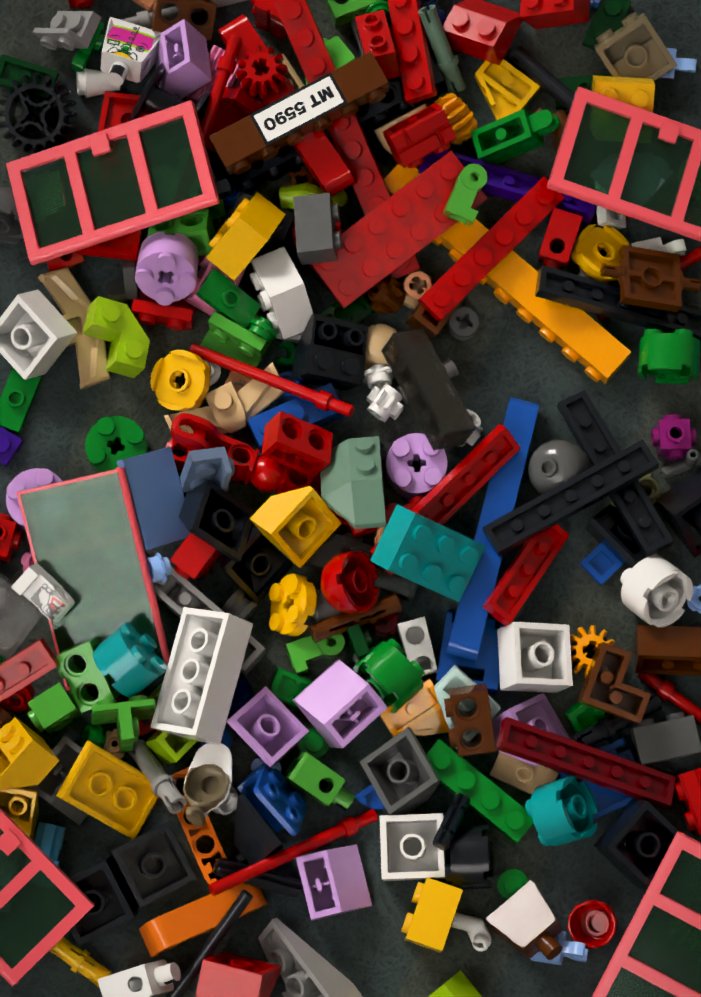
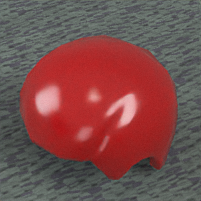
(602, 920)

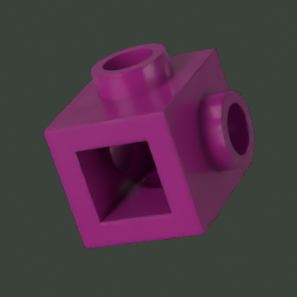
(667, 445)

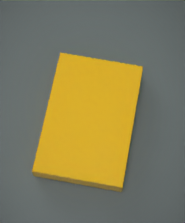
(108, 790)

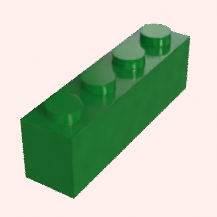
(486, 797)

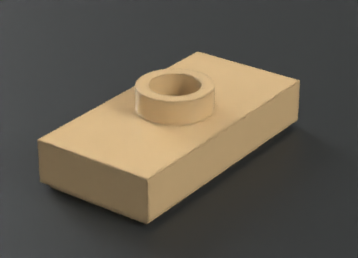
(521, 774)

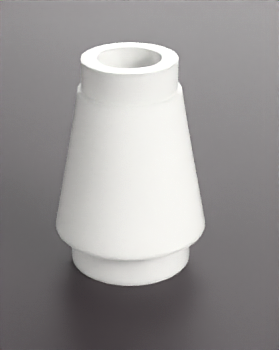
(93, 83)

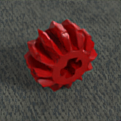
(260, 60)

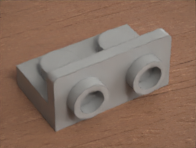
(69, 30)

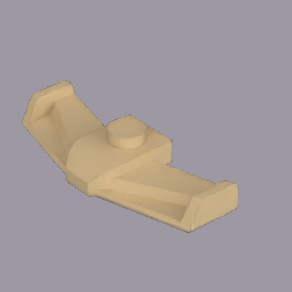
(74, 303)
(230, 408)

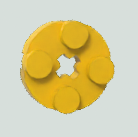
(589, 244)
(196, 384)
(291, 604)

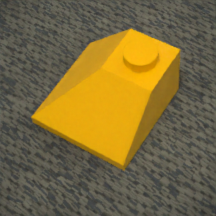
(296, 523)

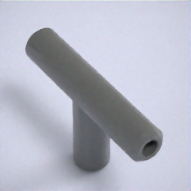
(692, 460)

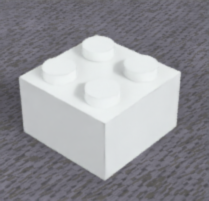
(281, 292)
(33, 334)
(534, 657)
(409, 849)

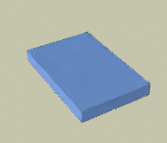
(156, 496)

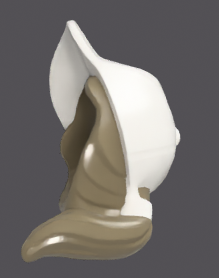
(207, 781)

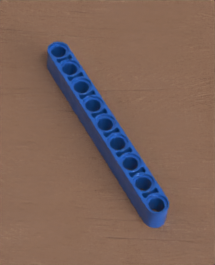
(498, 501)

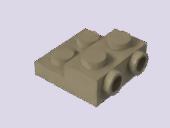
(634, 50)

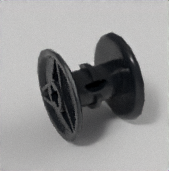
(156, 99)

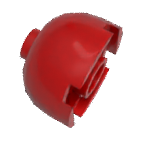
(349, 582)

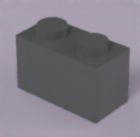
(316, 228)
(666, 739)

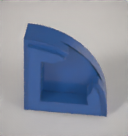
(369, 798)

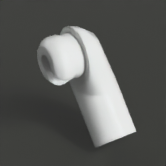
(475, 928)

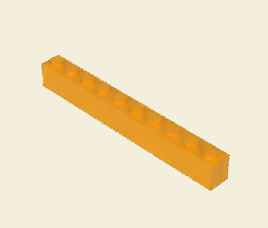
(516, 283)

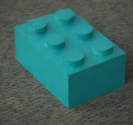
(427, 553)

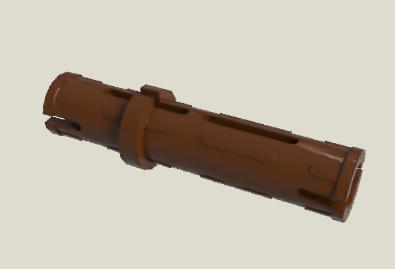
(340, 622)

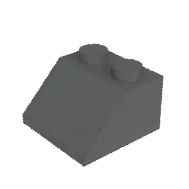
(401, 773)

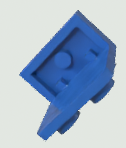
(274, 799)

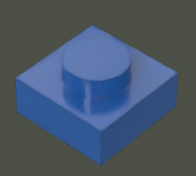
(601, 564)

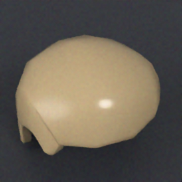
(376, 339)

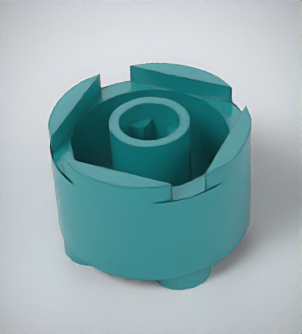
(129, 660)
(562, 811)

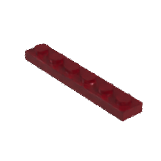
(585, 762)

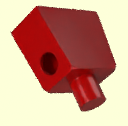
(563, 231)

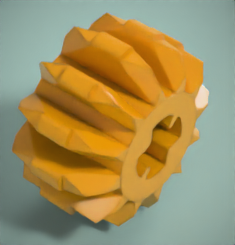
(459, 117)
(581, 643)

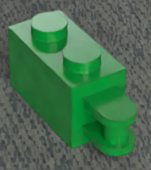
(513, 135)

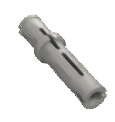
(162, 784)

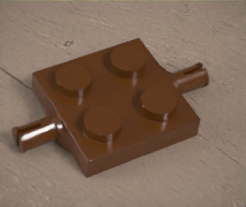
(650, 278)

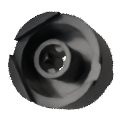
(470, 858)

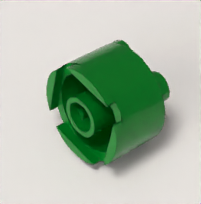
(669, 356)
(109, 433)
(391, 674)

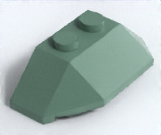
(354, 482)

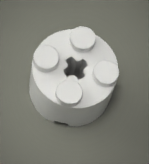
(656, 590)

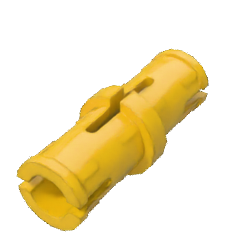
(79, 960)

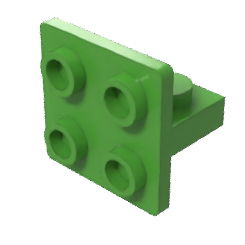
(235, 341)
(126, 716)

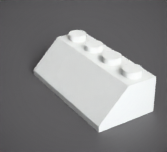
(202, 675)

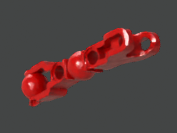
(263, 472)

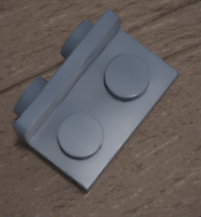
(206, 465)

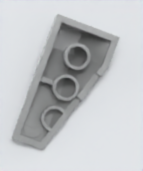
(302, 967)

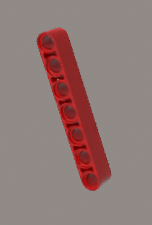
(316, 148)

